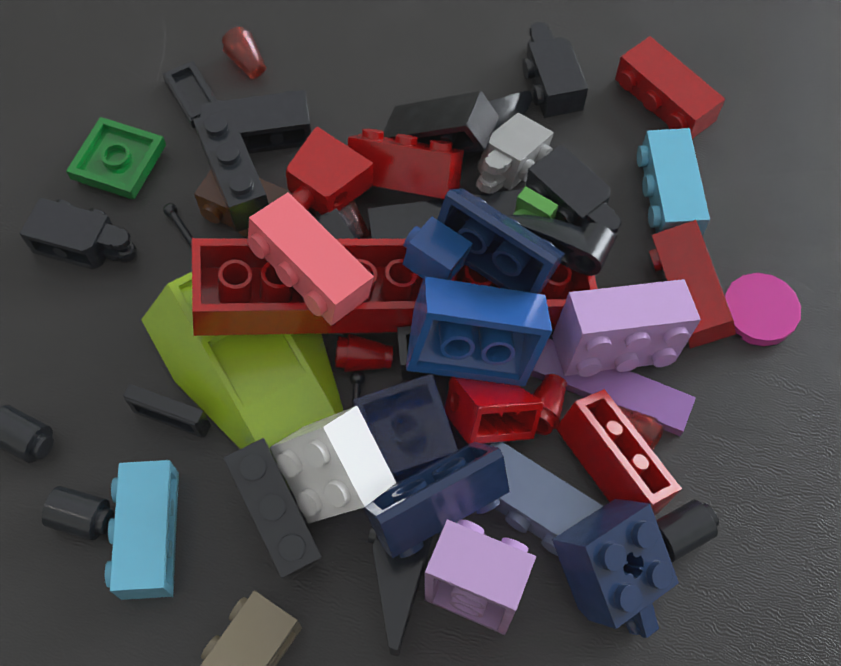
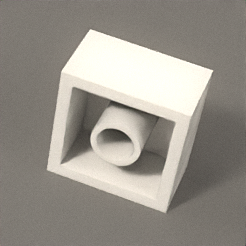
(333, 465)

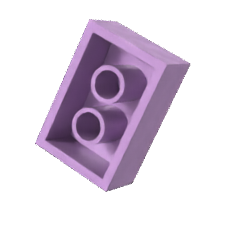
(624, 327)
(477, 575)

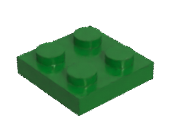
(116, 158)

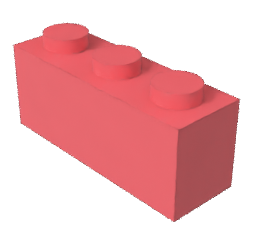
(309, 259)

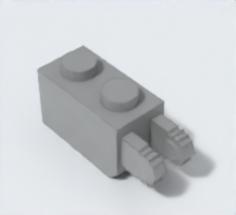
(511, 152)

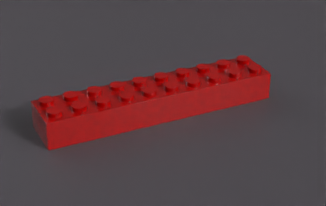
(244, 295)

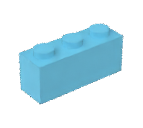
(672, 180)
(143, 530)

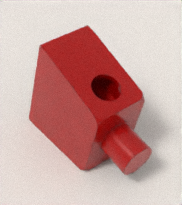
(327, 173)
(492, 411)

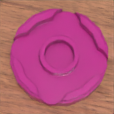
(763, 308)

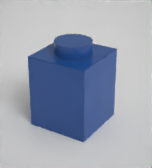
(435, 250)

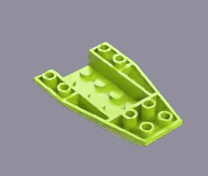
(243, 382)

